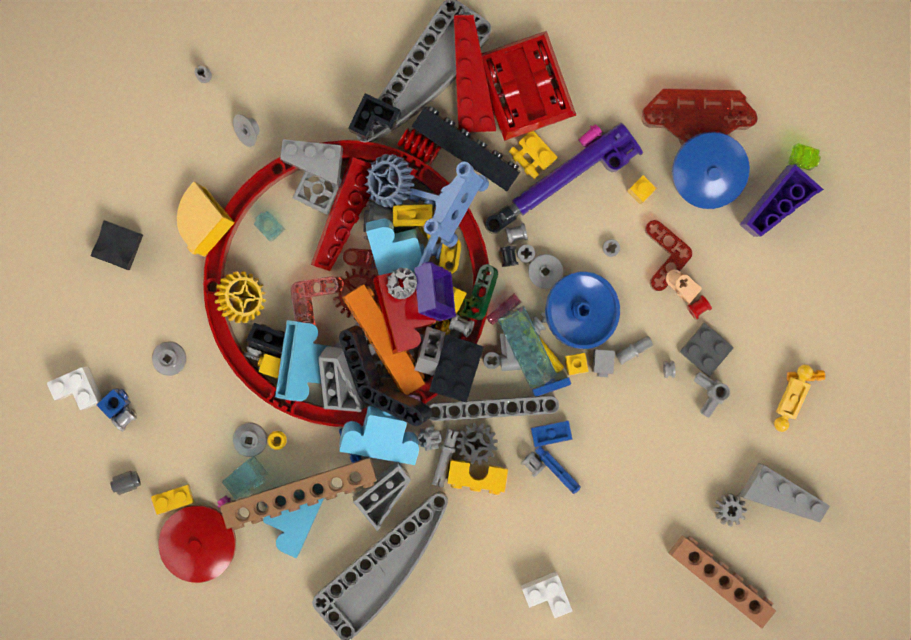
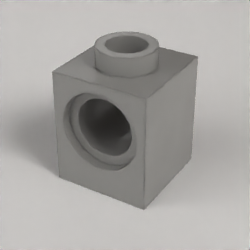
(603, 362)

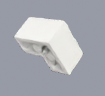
(80, 385)
(547, 589)

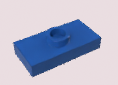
(551, 385)

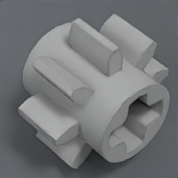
(429, 438)

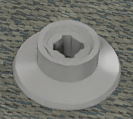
(246, 129)
(552, 264)
(173, 350)
(258, 442)

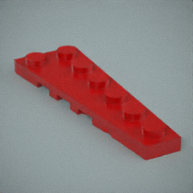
(473, 94)
(344, 213)

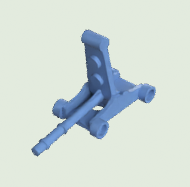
(450, 206)

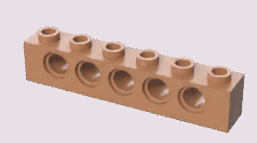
(759, 615)

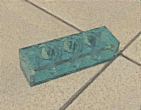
(527, 347)

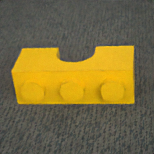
(493, 481)

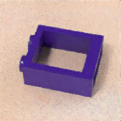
(435, 291)

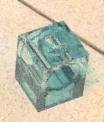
(274, 232)

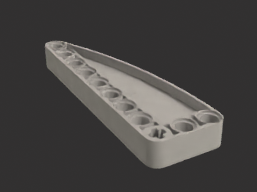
(432, 72)
(376, 586)

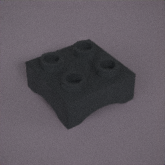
(117, 245)

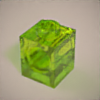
(804, 157)

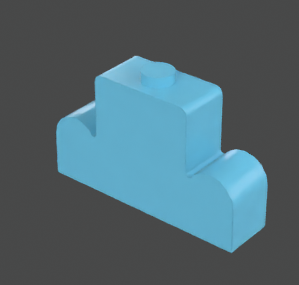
(392, 249)
(299, 361)
(380, 438)
(294, 524)

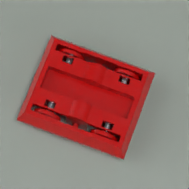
(527, 86)

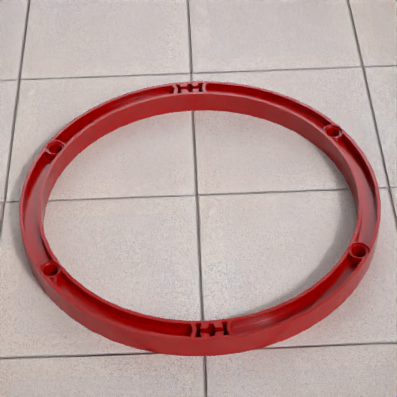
(215, 269)

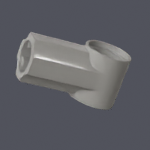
(508, 359)

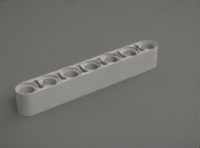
(501, 412)

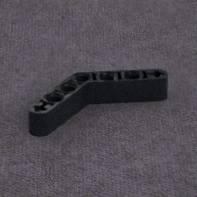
(369, 384)

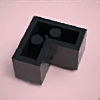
(370, 112)

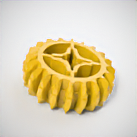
(244, 282)

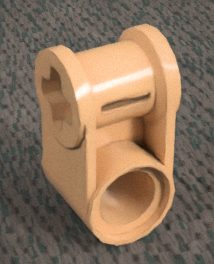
(682, 285)

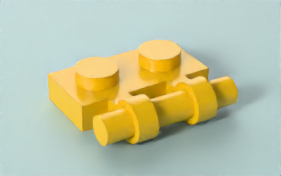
(537, 150)

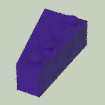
(781, 199)

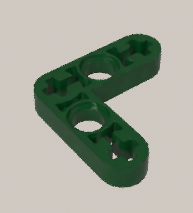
(475, 300)

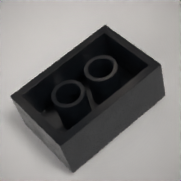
(456, 368)

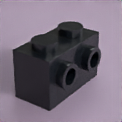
(266, 339)

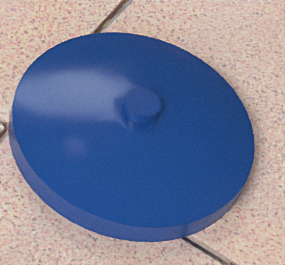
(710, 170)
(582, 310)

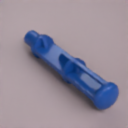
(558, 470)

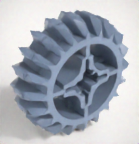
(383, 184)

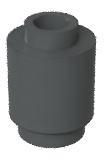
(125, 482)

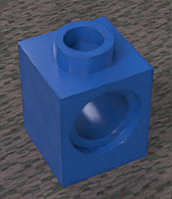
(106, 406)

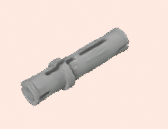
(445, 457)

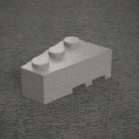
(314, 158)
(337, 382)
(379, 499)

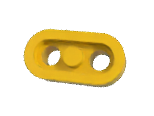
(450, 256)

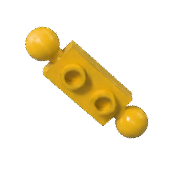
(793, 398)

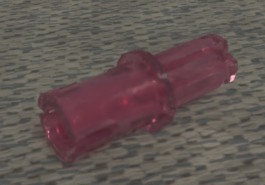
(508, 305)

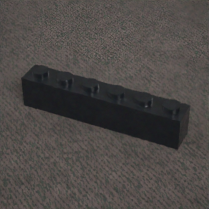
(466, 148)

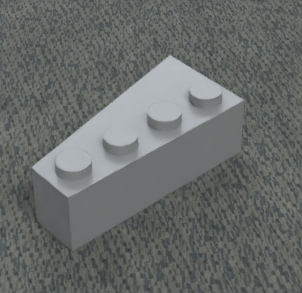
(778, 492)

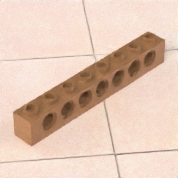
(231, 510)

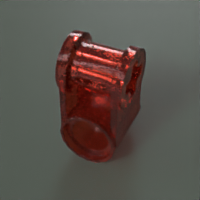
(363, 258)

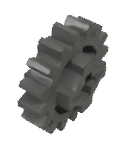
(479, 435)

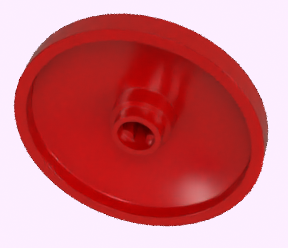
(197, 544)

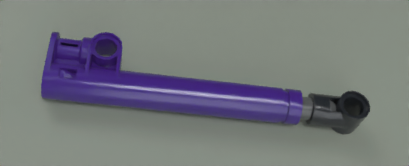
(610, 145)

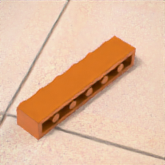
(370, 319)

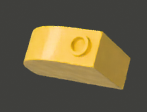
(201, 220)

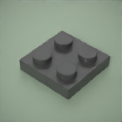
(706, 349)

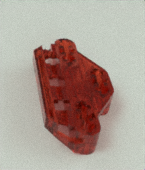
(696, 119)

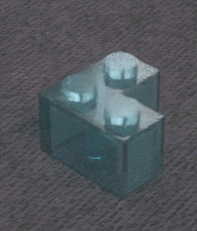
(246, 476)

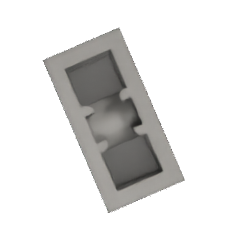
(430, 351)

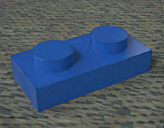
(551, 433)

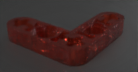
(674, 256)
(308, 292)

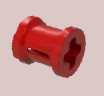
(699, 307)

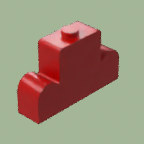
(400, 316)

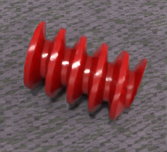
(419, 145)

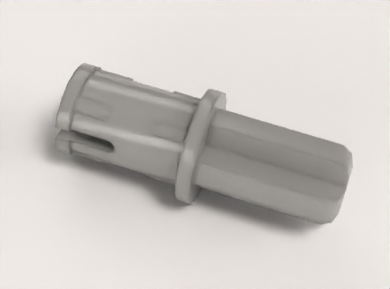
(634, 350)

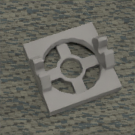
(322, 207)

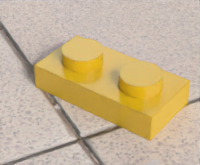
(412, 215)
(172, 499)

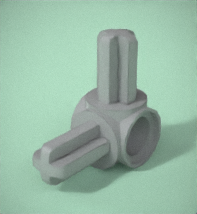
(711, 387)

